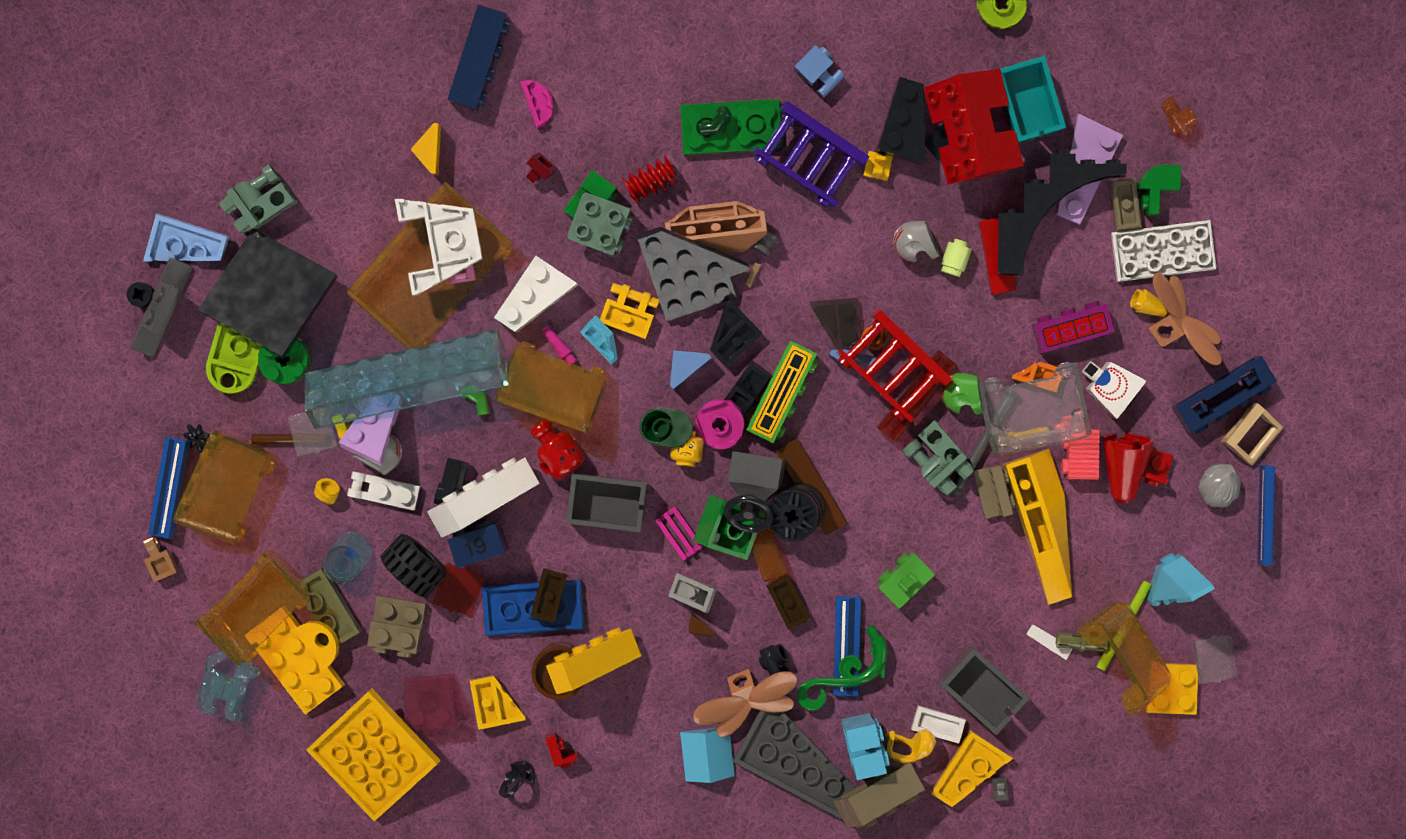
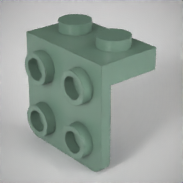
(600, 224)

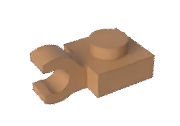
(160, 563)

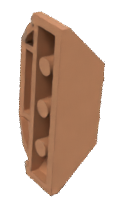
(722, 226)

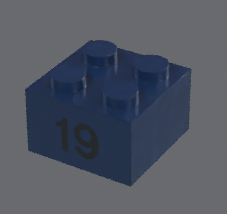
(477, 544)

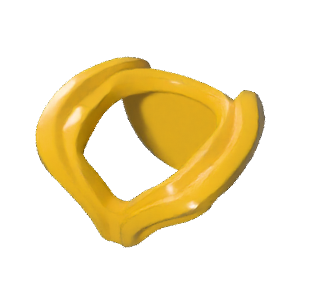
(921, 746)

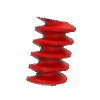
(650, 180)

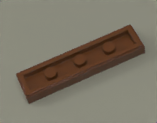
(802, 470)

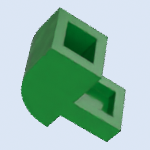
(1156, 180)

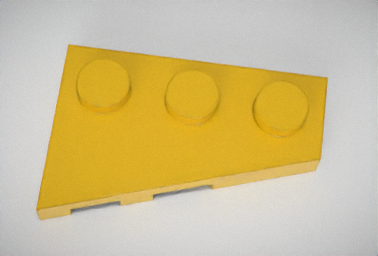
(968, 768)

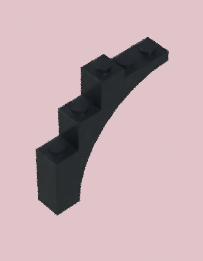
(1039, 197)

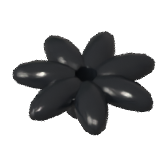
(197, 437)

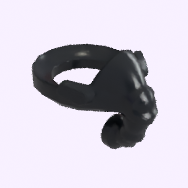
(519, 771)

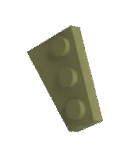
(329, 607)

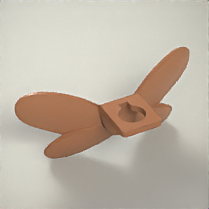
(1199, 334)
(733, 710)

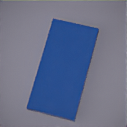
(510, 605)

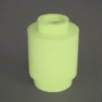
(956, 257)

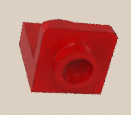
(1157, 468)
(556, 747)

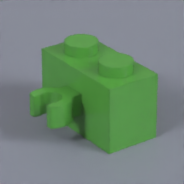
(904, 579)

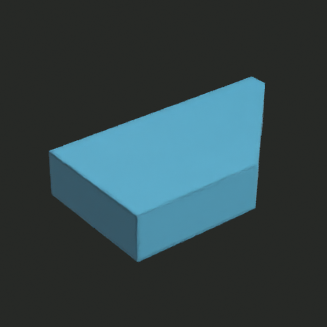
(601, 338)

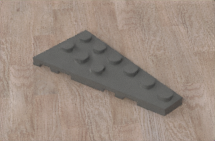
(789, 759)

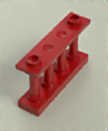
(916, 359)

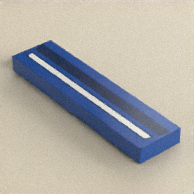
(169, 487)
(1266, 515)
(846, 637)

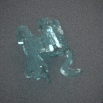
(225, 687)

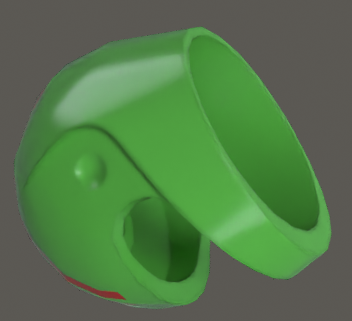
(962, 391)

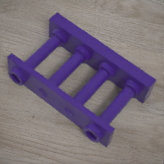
(831, 143)

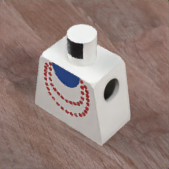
(1112, 387)

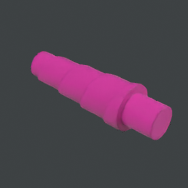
(559, 346)

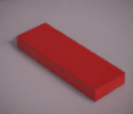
(989, 238)

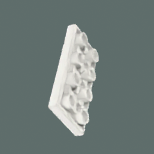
(1163, 250)

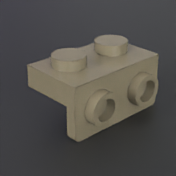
(993, 492)

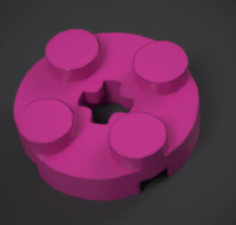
(713, 435)

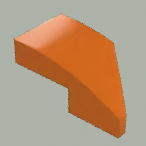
(1035, 372)

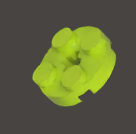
(1001, 18)

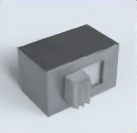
(999, 788)

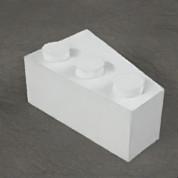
(533, 294)

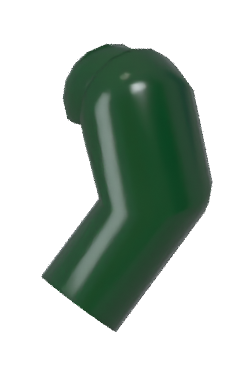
(719, 122)

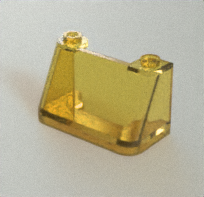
(553, 388)
(224, 487)
(254, 608)
(1134, 650)

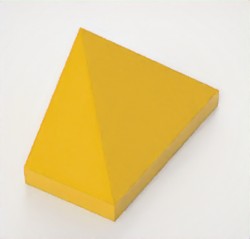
(428, 149)

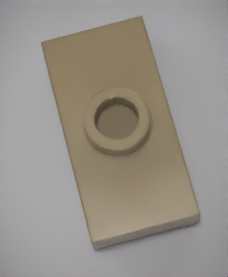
(1125, 204)

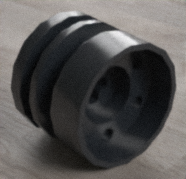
(809, 510)

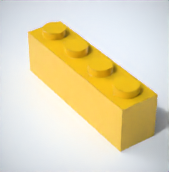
(594, 660)

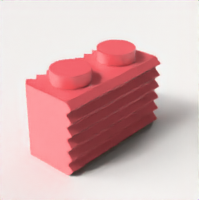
(1082, 458)

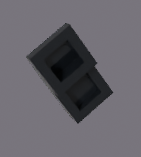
(748, 386)

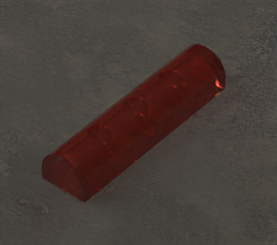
(890, 424)

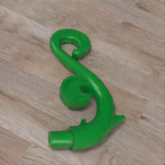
(878, 665)

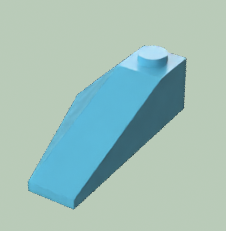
(1177, 581)

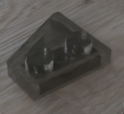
(839, 320)

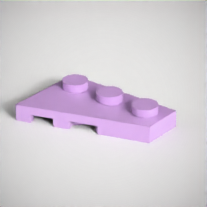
(369, 436)

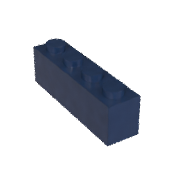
(478, 58)

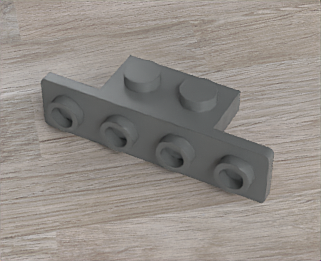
(161, 307)

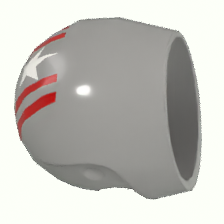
(912, 238)
(391, 456)

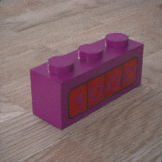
(1072, 327)

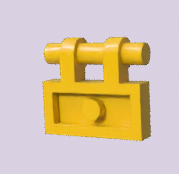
(628, 318)

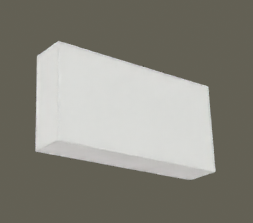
(939, 723)

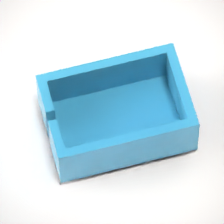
(864, 746)

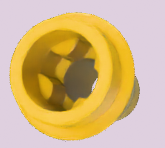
(1147, 303)

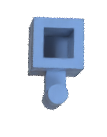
(814, 68)

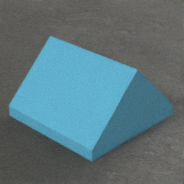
(706, 756)

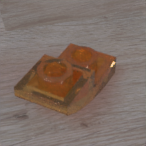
(768, 556)

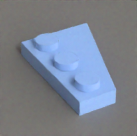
(183, 241)

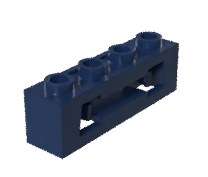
(1259, 373)

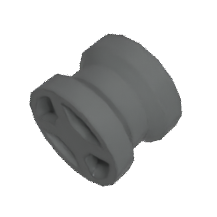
(765, 244)

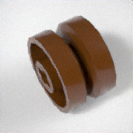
(540, 674)

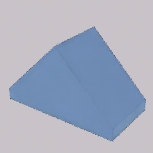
(685, 364)

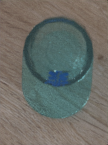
(347, 557)

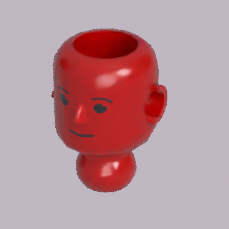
(558, 453)

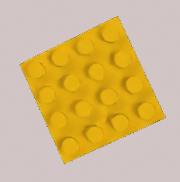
(373, 754)

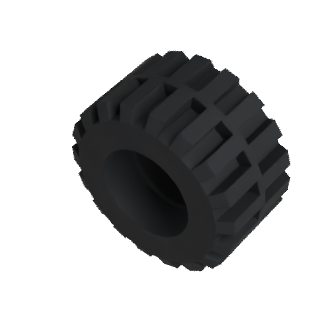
(413, 565)

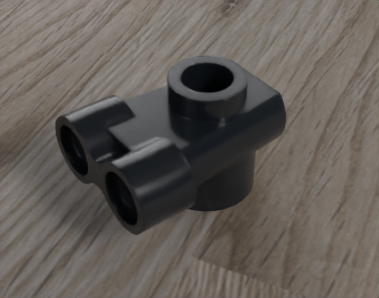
(773, 659)

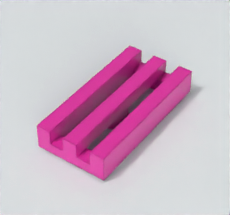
(667, 516)

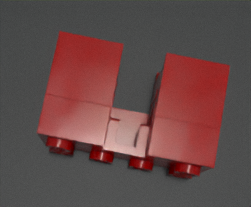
(965, 109)

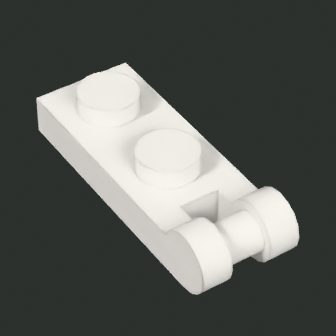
(385, 491)

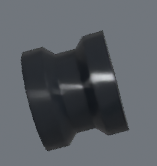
(144, 296)

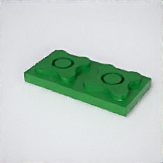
(749, 127)

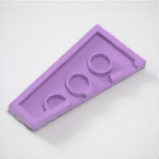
(1088, 142)

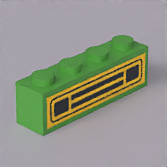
(781, 392)

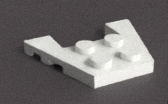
(451, 237)

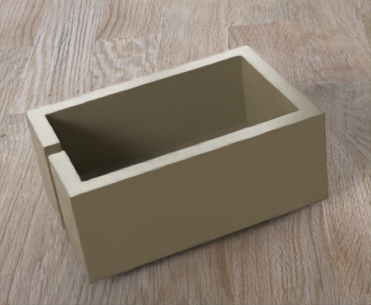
(879, 796)

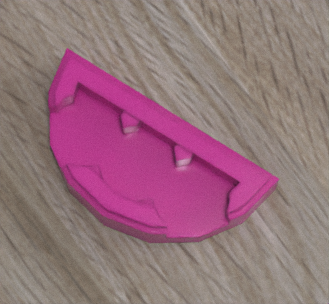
(539, 101)

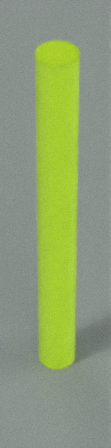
(1135, 605)

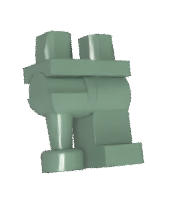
(254, 206)
(944, 462)

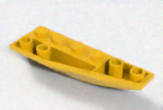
(1043, 519)

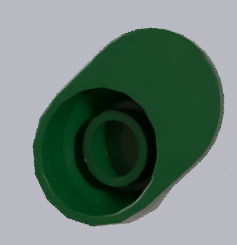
(666, 427)

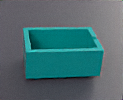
(1032, 100)

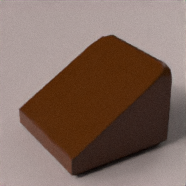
(699, 627)

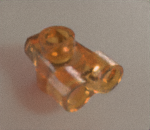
(1180, 120)

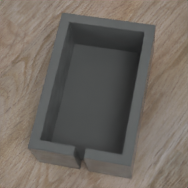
(606, 502)
(983, 689)

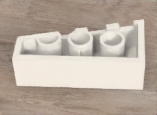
(482, 497)

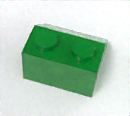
(719, 535)

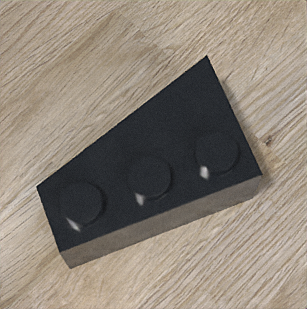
(905, 124)

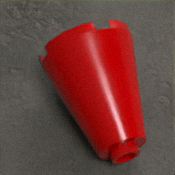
(1126, 464)

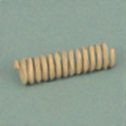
(753, 275)

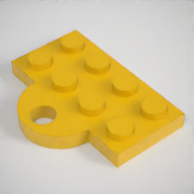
(302, 661)

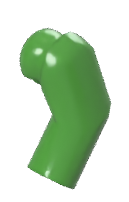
(481, 401)

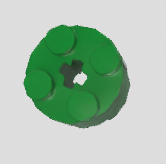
(295, 371)

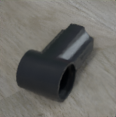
(452, 479)

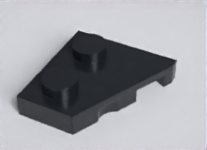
(733, 334)

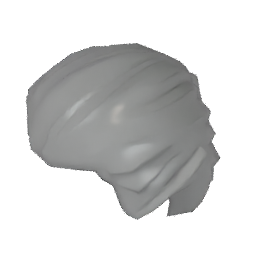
(1219, 485)

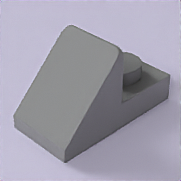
(692, 592)

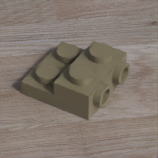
(396, 626)

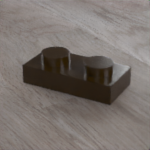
(549, 595)
(788, 602)

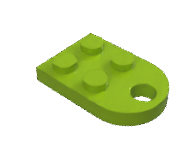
(232, 355)

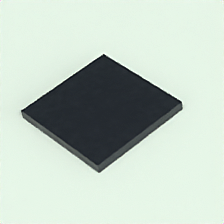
(268, 293)

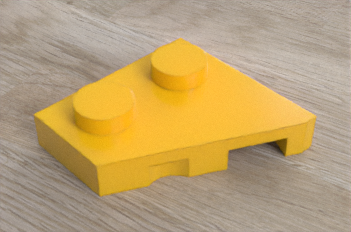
(492, 703)

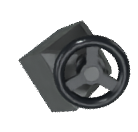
(754, 481)

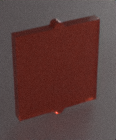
(459, 589)

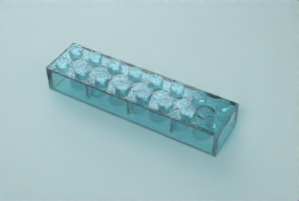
(405, 379)

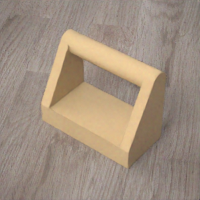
(1242, 426)

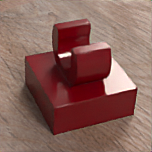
(540, 168)

